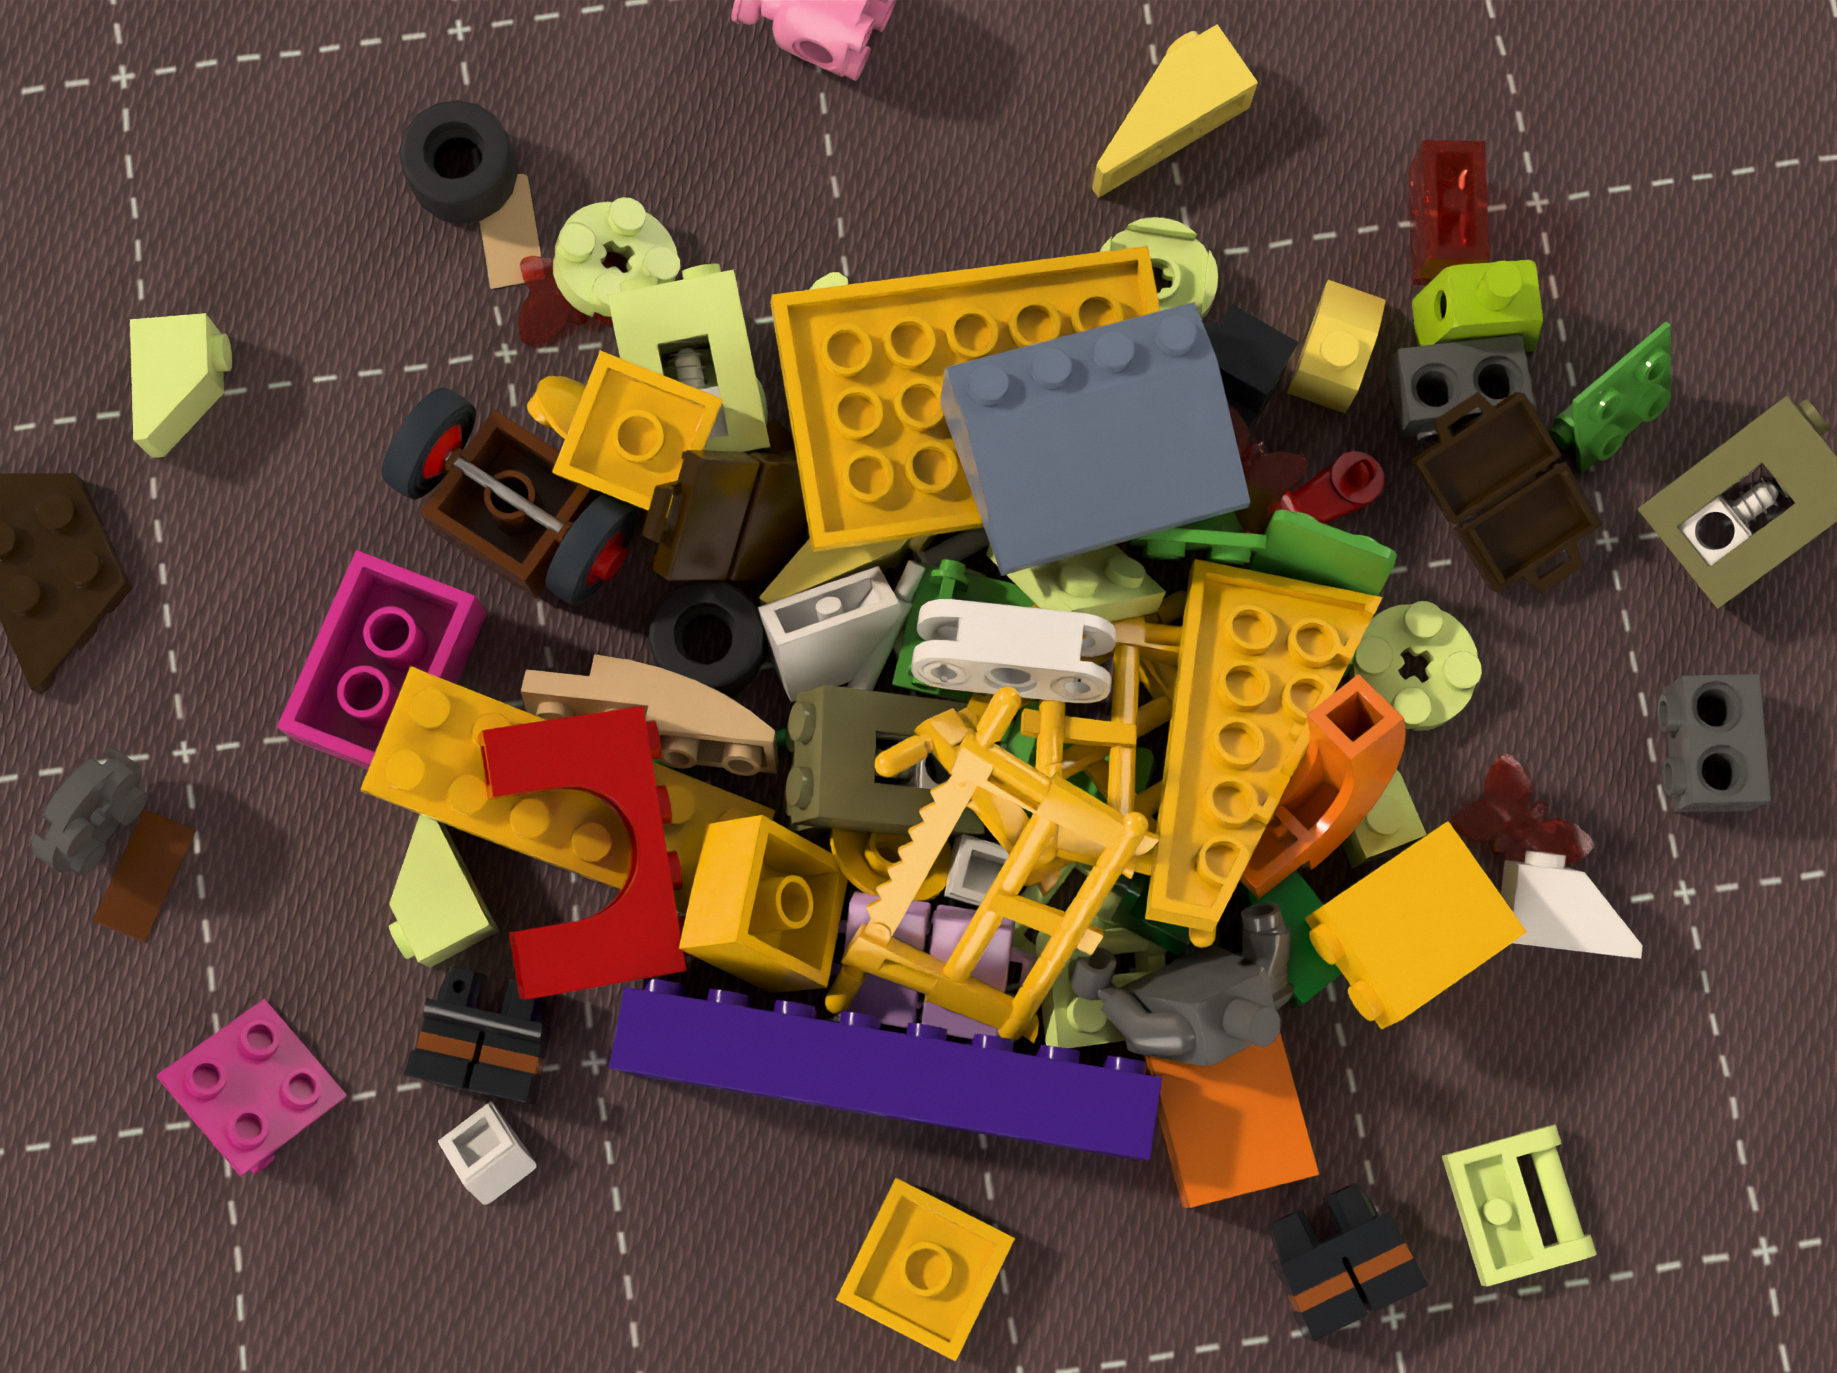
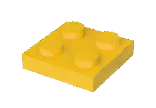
(634, 430)
(925, 1269)

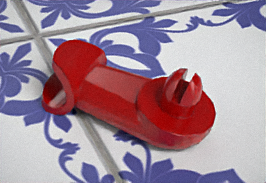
(1339, 489)

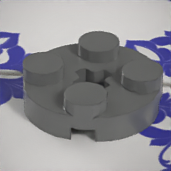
(82, 804)

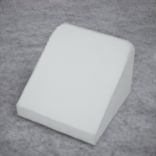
(973, 869)
(487, 1154)

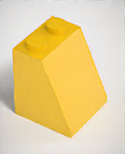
(1413, 927)

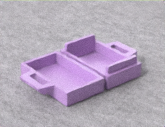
(899, 1004)

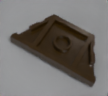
(53, 570)

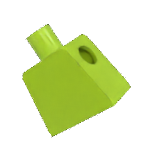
(1480, 304)

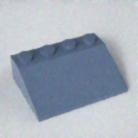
(1095, 437)

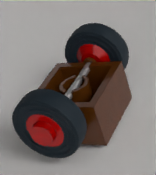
(506, 501)

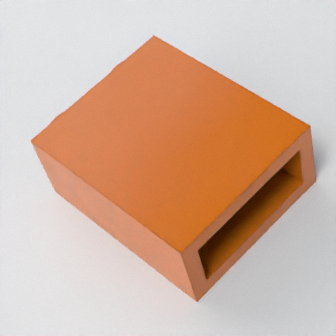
(1232, 1124)

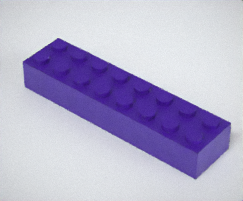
(886, 1072)

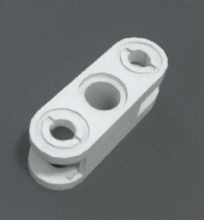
(1020, 647)

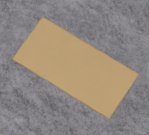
(510, 236)

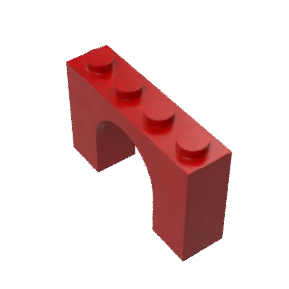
(612, 760)

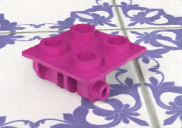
(252, 1087)

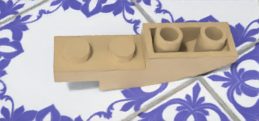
(692, 719)

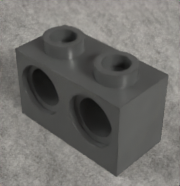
(1454, 374)
(1733, 745)

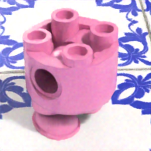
(821, 31)

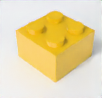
(764, 905)

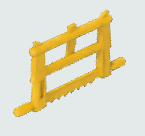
(1052, 728)
(1052, 804)
(1004, 819)

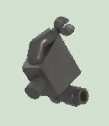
(1203, 1002)

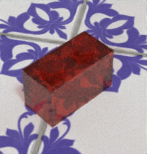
(1447, 207)

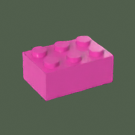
(365, 648)

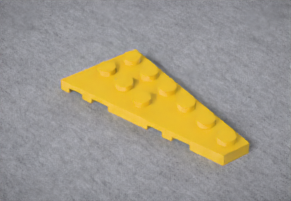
(1248, 672)

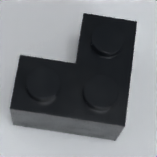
(1249, 360)

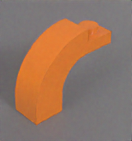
(1342, 776)

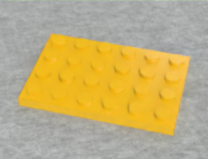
(870, 372)

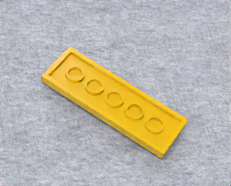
(435, 768)

